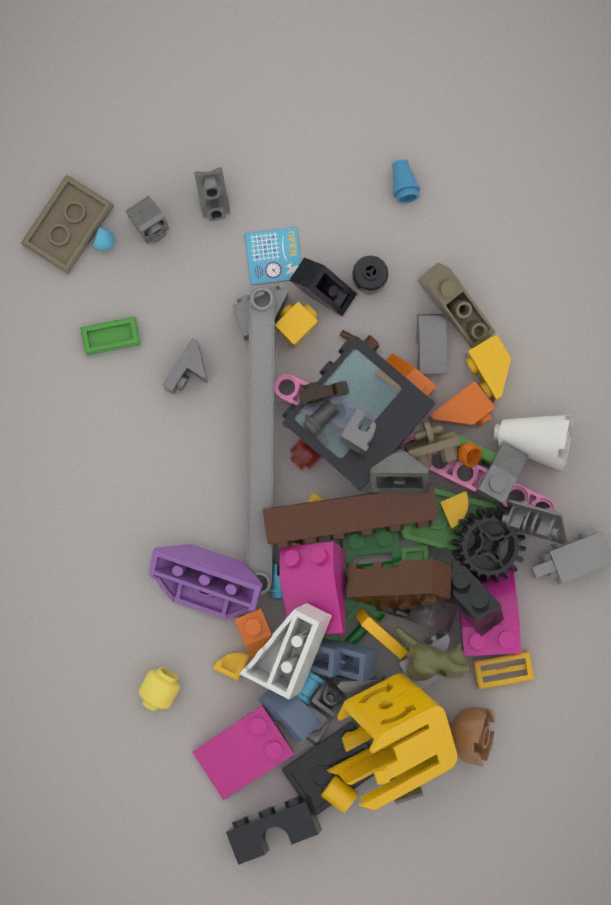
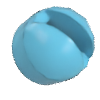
(104, 240)

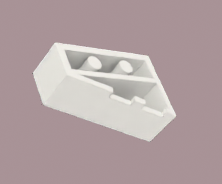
(290, 652)

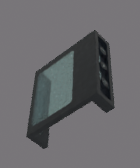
(378, 392)

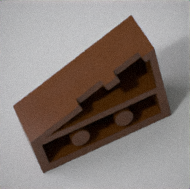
(400, 585)

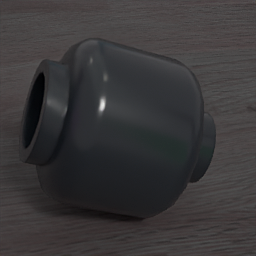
(370, 284)

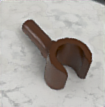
(370, 341)

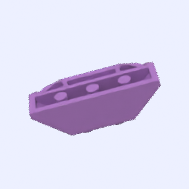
(205, 580)

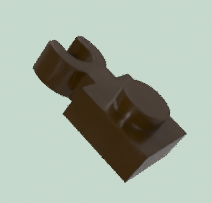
(315, 393)

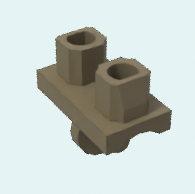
(443, 442)

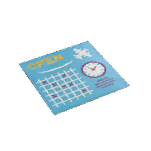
(272, 255)

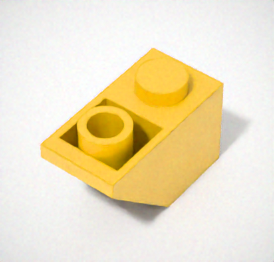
(491, 364)

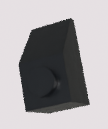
(323, 286)

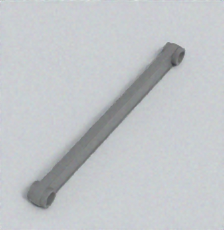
(260, 433)

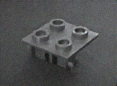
(535, 521)

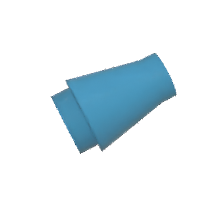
(404, 183)

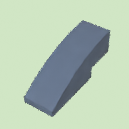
(345, 660)

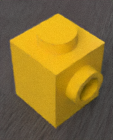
(296, 323)

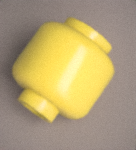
(159, 689)

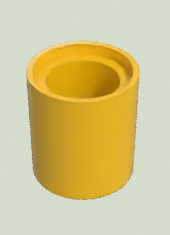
(339, 794)

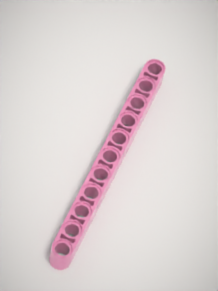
(448, 473)

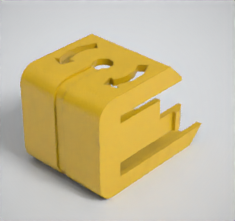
(408, 742)

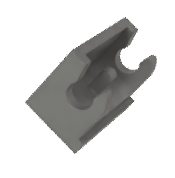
(355, 438)

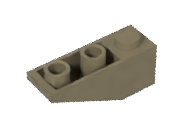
(456, 304)

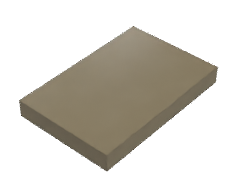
(67, 224)

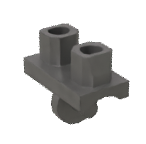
(212, 194)

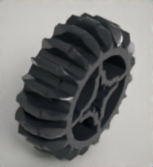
(494, 554)

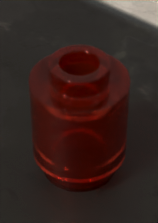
(303, 455)

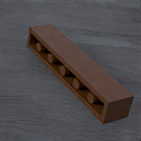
(348, 514)

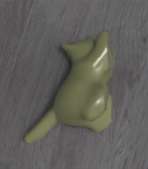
(428, 660)

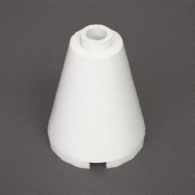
(541, 438)

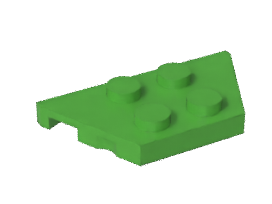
(440, 532)

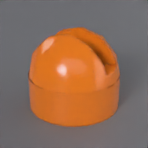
(469, 454)

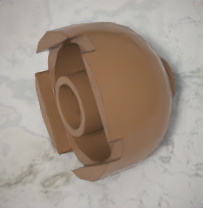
(472, 734)

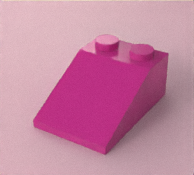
(315, 577)
(503, 637)
(243, 752)

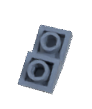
(292, 713)

